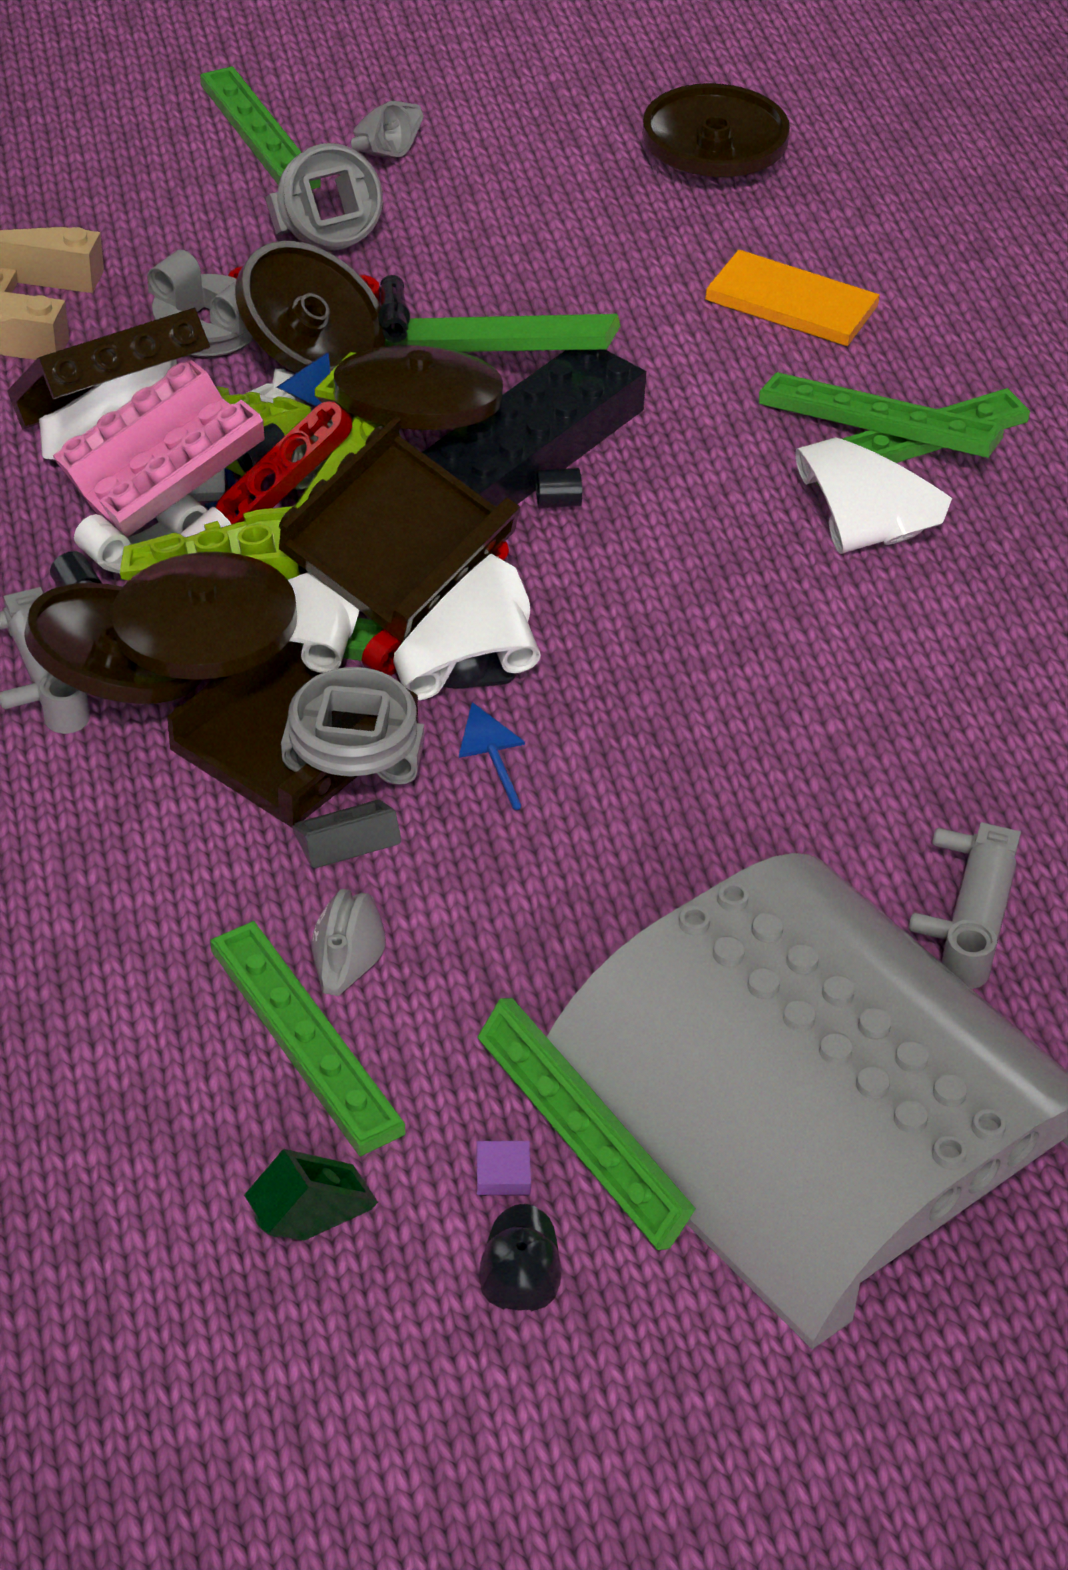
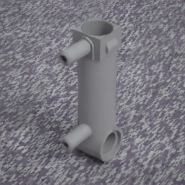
(63, 706)
(980, 903)

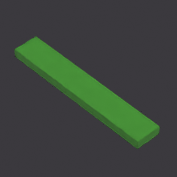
(252, 121)
(514, 332)
(996, 407)
(882, 414)
(308, 1039)
(586, 1124)

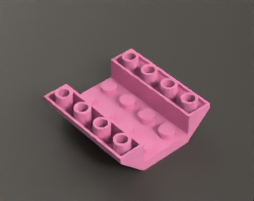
(158, 447)

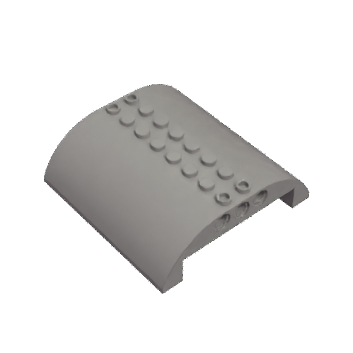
(809, 1081)

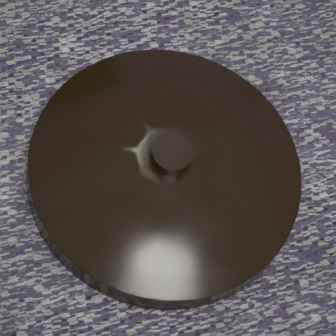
(715, 130)
(306, 305)
(419, 385)
(204, 615)
(75, 642)

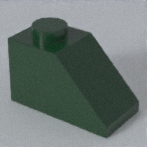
(307, 1195)

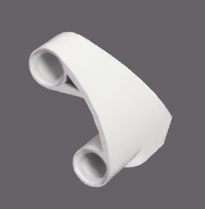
(87, 409)
(869, 495)
(106, 543)
(476, 617)
(322, 624)

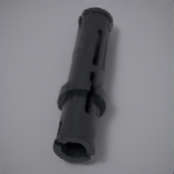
(393, 309)

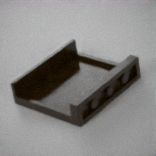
(71, 372)
(393, 531)
(237, 734)

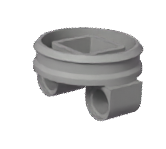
(358, 186)
(181, 286)
(389, 750)

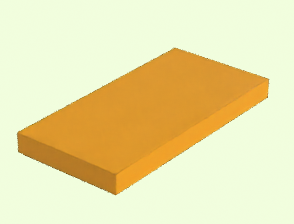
(792, 297)

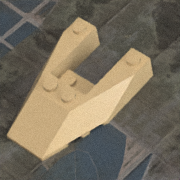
(44, 258)

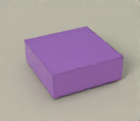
(503, 1168)

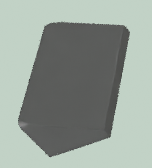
(348, 833)

